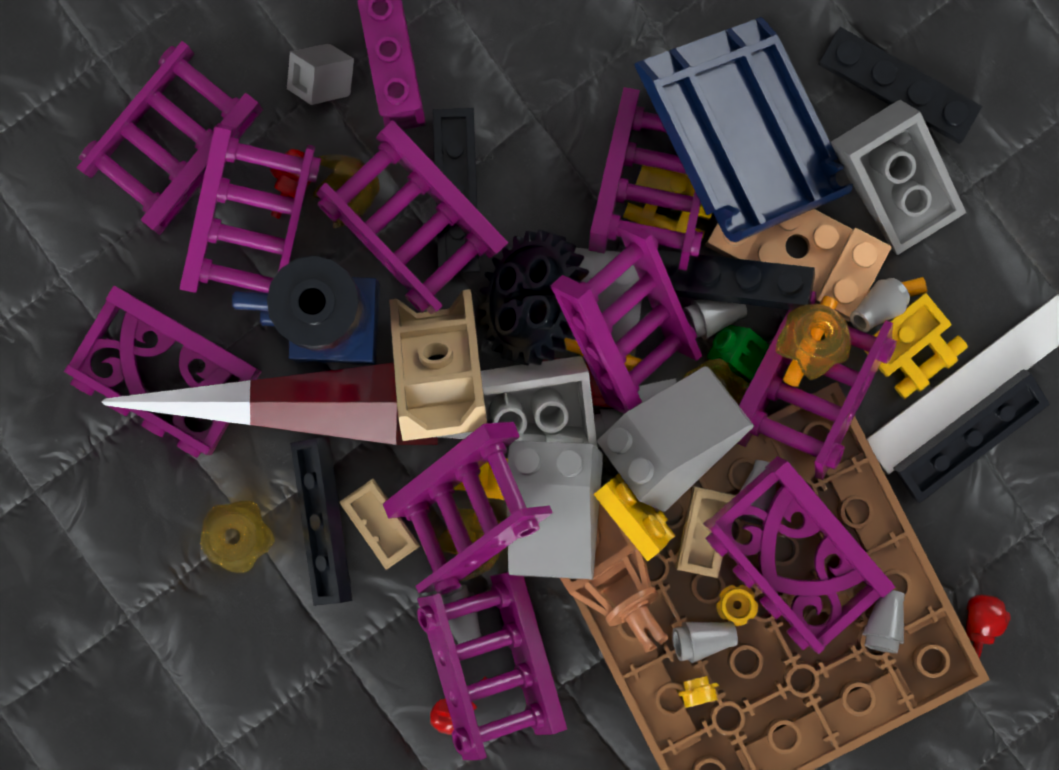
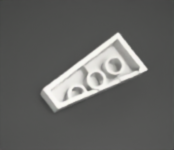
(542, 400)

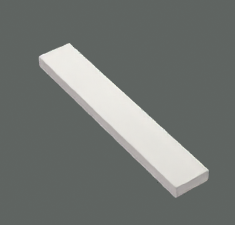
(967, 386)

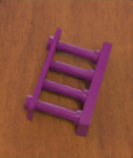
(185, 176)
(422, 179)
(218, 189)
(618, 189)
(594, 328)
(769, 386)
(438, 483)
(529, 673)

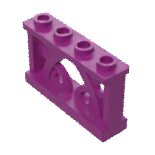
(392, 62)
(137, 321)
(853, 568)

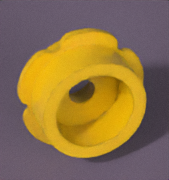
(748, 607)
(698, 692)

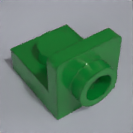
(740, 349)

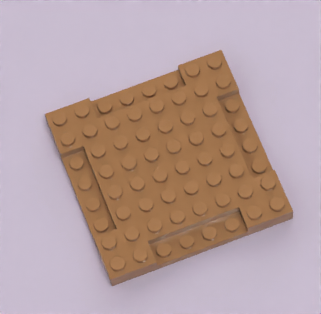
(774, 699)

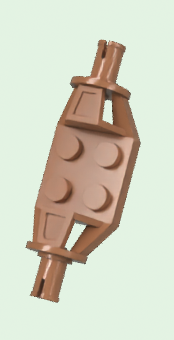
(624, 578)

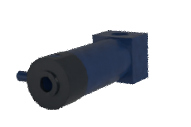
(320, 311)

